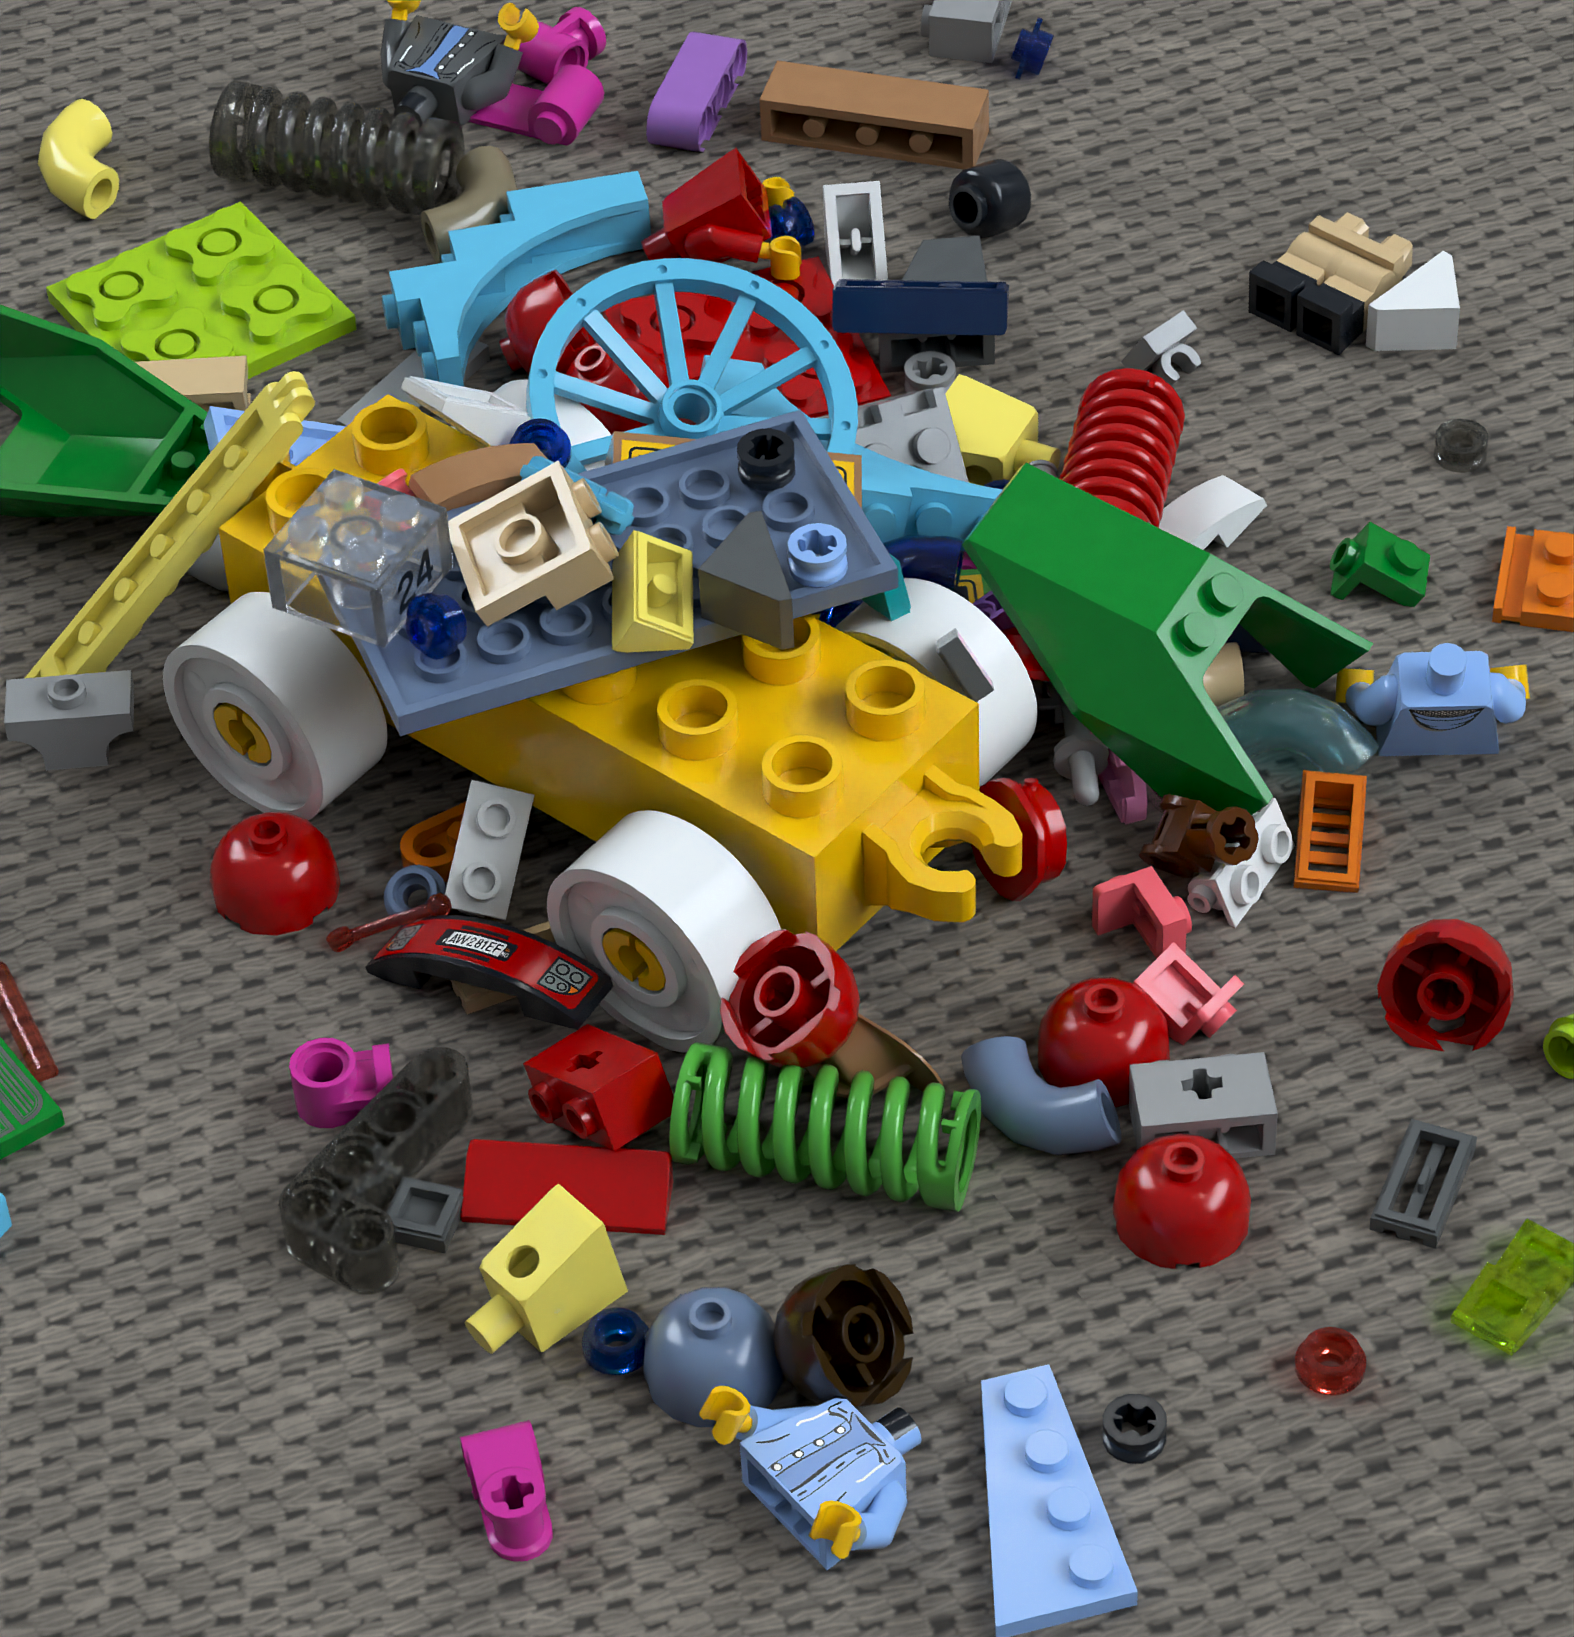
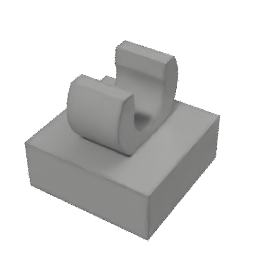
(1163, 347)

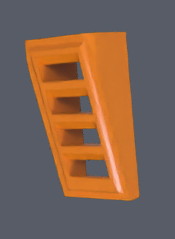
(1331, 792)

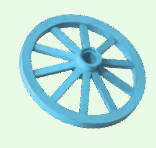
(688, 397)

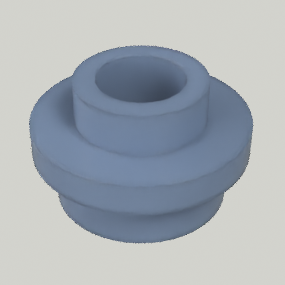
(407, 881)

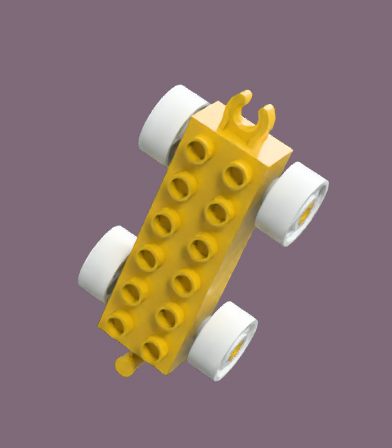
(717, 781)

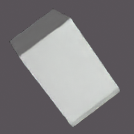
(854, 231)
(1417, 311)

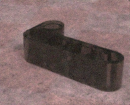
(337, 1201)

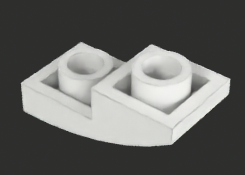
(1211, 512)

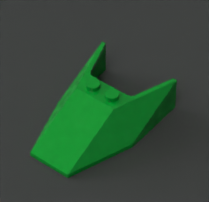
(91, 427)
(1133, 624)

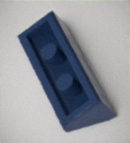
(920, 307)

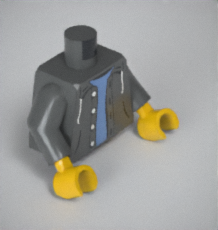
(450, 67)

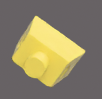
(994, 431)
(547, 1275)

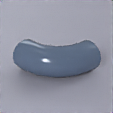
(1030, 1109)

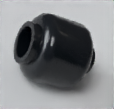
(989, 198)

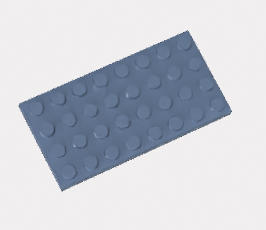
(679, 496)

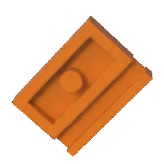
(1536, 580)

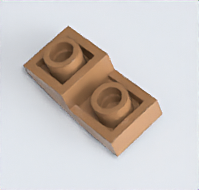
(472, 475)

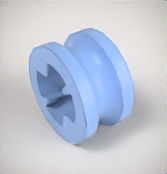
(819, 570)

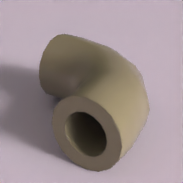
(484, 180)

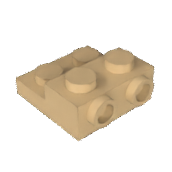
(532, 545)

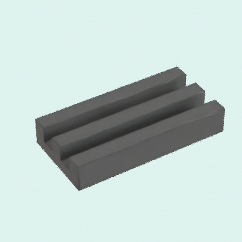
(1409, 1223)

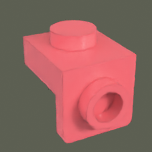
(1145, 902)
(1187, 995)

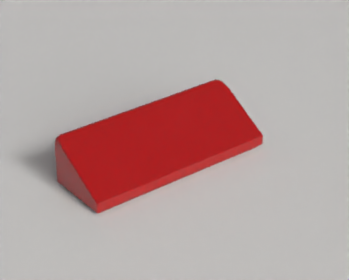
(620, 1187)

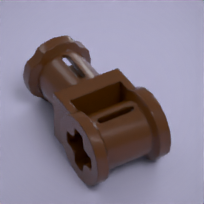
(1196, 836)

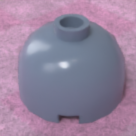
(709, 1342)

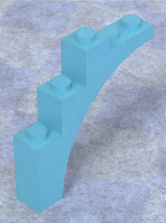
(548, 228)
(894, 494)

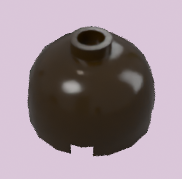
(844, 1336)

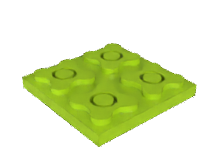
(206, 294)

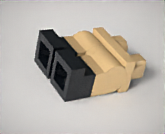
(1329, 276)

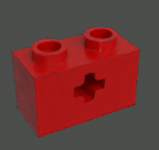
(599, 1087)

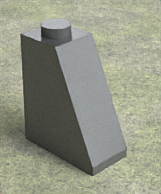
(941, 261)

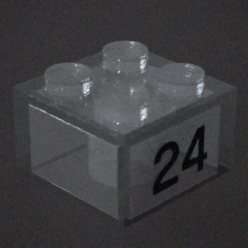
(358, 557)

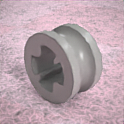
(928, 371)

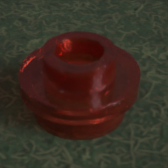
(1330, 1345)

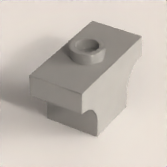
(70, 715)

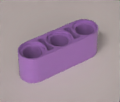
(695, 91)

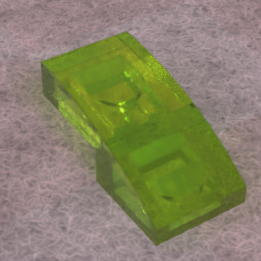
(1519, 1290)

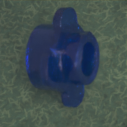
(1032, 49)

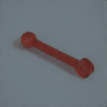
(343, 937)

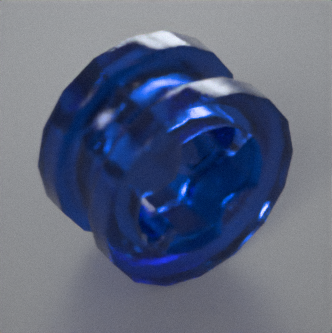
(792, 221)

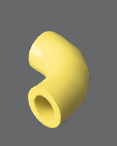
(69, 159)

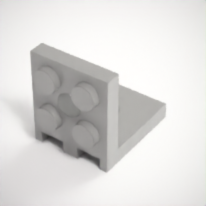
(914, 431)

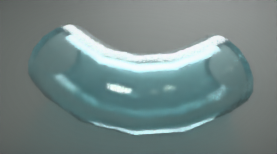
(1299, 724)

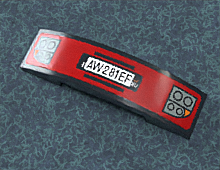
(497, 957)

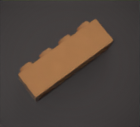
(874, 115)

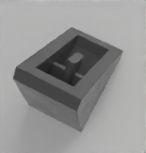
(746, 585)

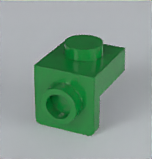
(1382, 563)

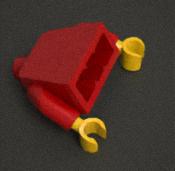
(726, 217)

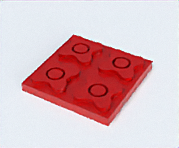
(762, 342)

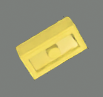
(652, 596)

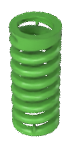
(939, 1181)

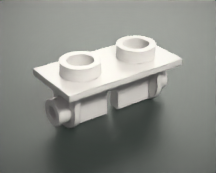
(488, 850)
(1240, 885)

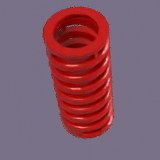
(1126, 441)

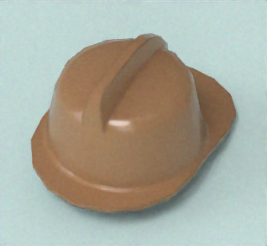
(882, 1055)

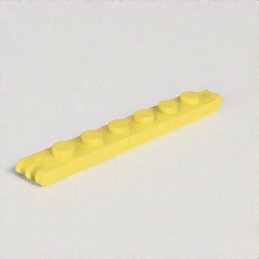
(182, 531)

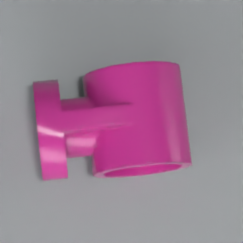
(570, 42)
(335, 1081)

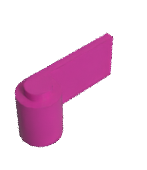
(550, 114)

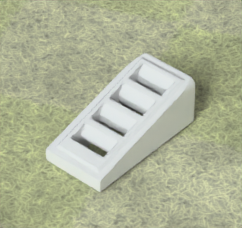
(469, 410)

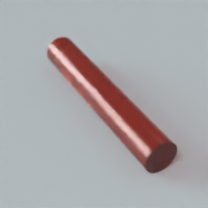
(24, 1028)

